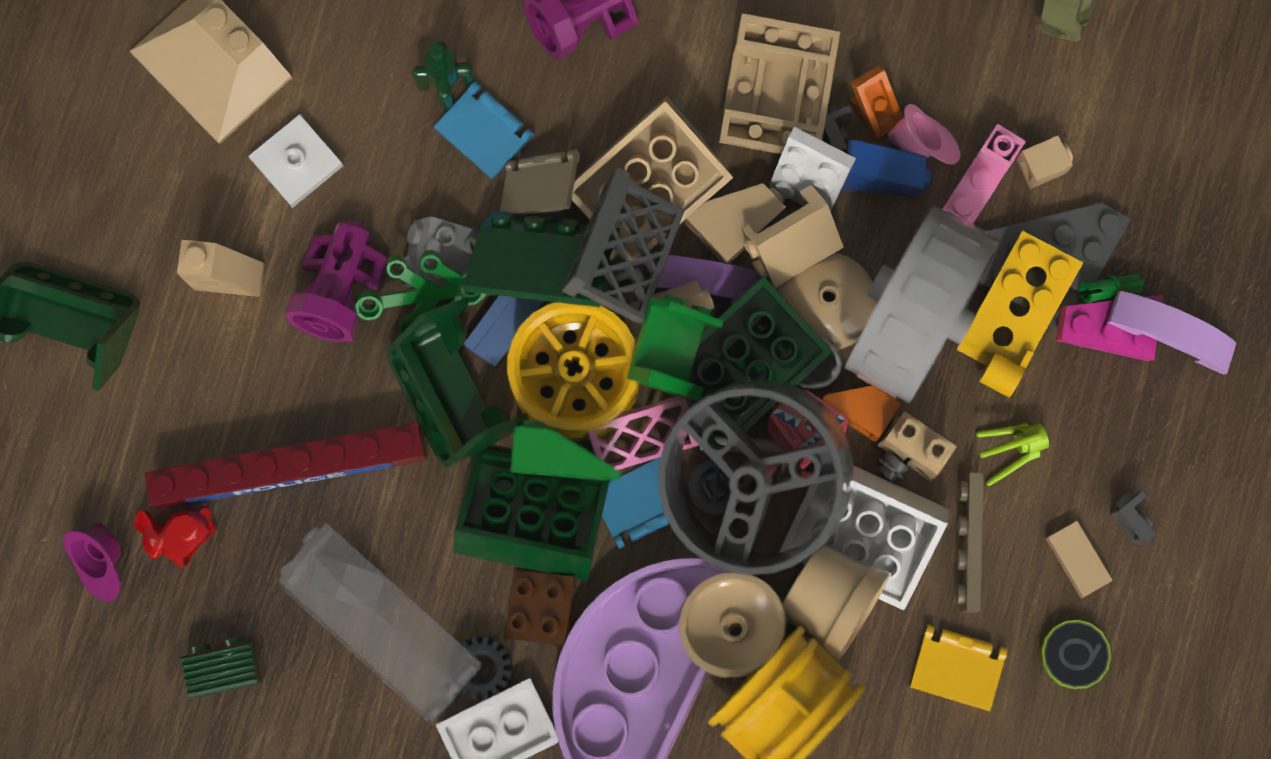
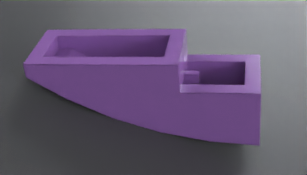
(719, 278)

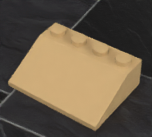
(663, 158)

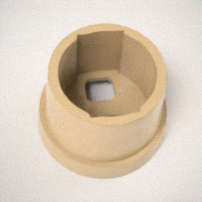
(834, 598)

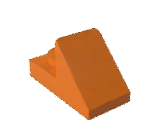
(876, 102)

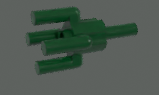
(442, 73)

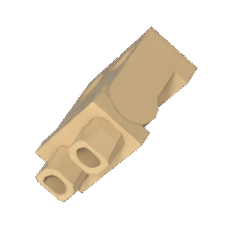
(918, 442)

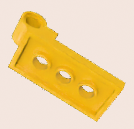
(1008, 363)

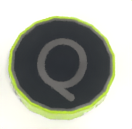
(1075, 654)

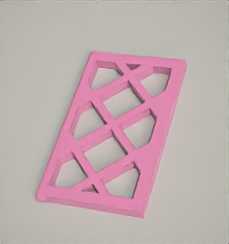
(653, 411)

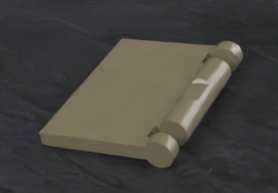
(539, 183)

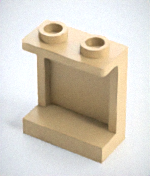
(794, 241)

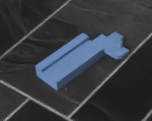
(497, 328)

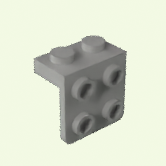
(450, 240)

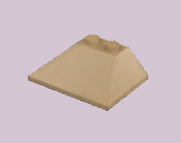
(211, 65)
(777, 83)

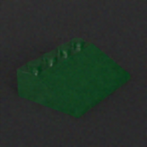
(529, 258)
(756, 342)
(529, 518)

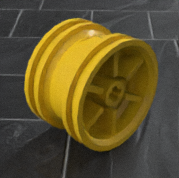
(544, 333)

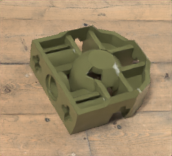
(1066, 18)

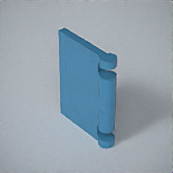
(483, 131)
(635, 504)

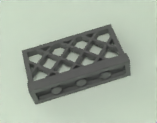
(596, 239)

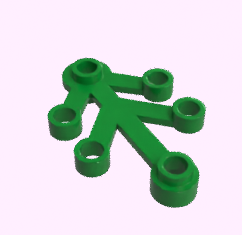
(425, 294)

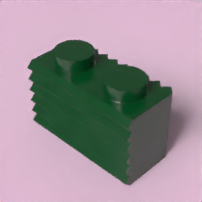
(221, 668)

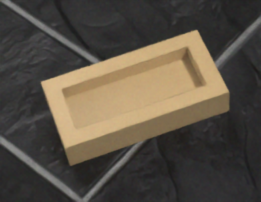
(1079, 559)

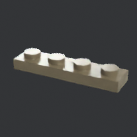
(970, 557)

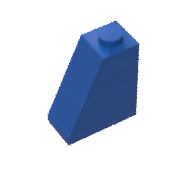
(886, 170)

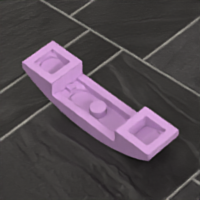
(1174, 328)

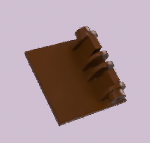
(539, 607)

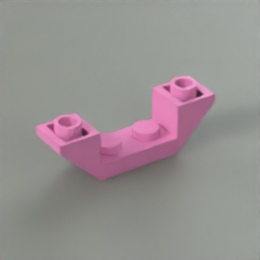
(984, 174)

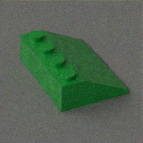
(550, 454)

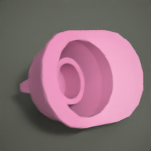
(924, 136)

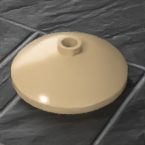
(845, 317)
(719, 607)

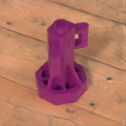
(562, 23)
(327, 304)

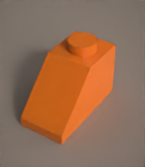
(866, 408)

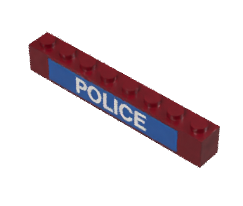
(285, 466)

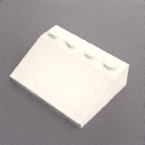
(879, 528)

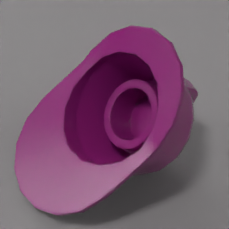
(95, 559)

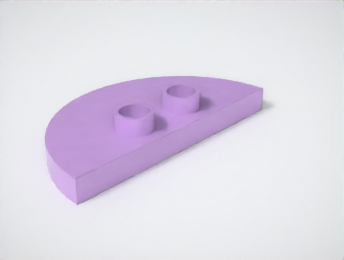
(624, 670)

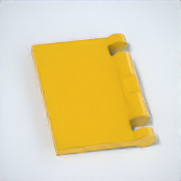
(958, 668)

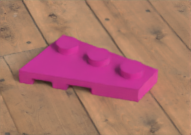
(1088, 327)

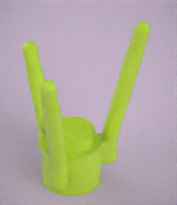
(1029, 440)

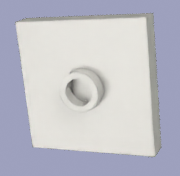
(296, 161)

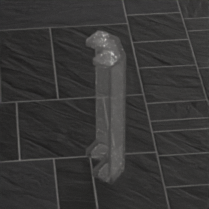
(378, 623)

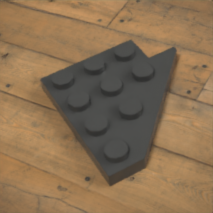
(1082, 233)

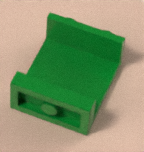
(669, 346)

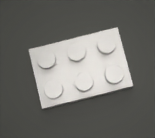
(810, 162)
(501, 727)

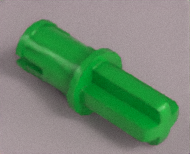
(1109, 286)

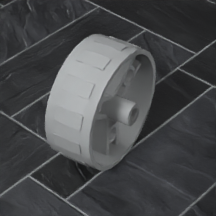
(921, 304)

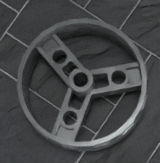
(754, 479)

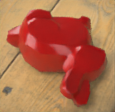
(178, 537)

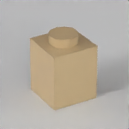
(1045, 161)

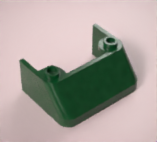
(69, 312)
(442, 389)

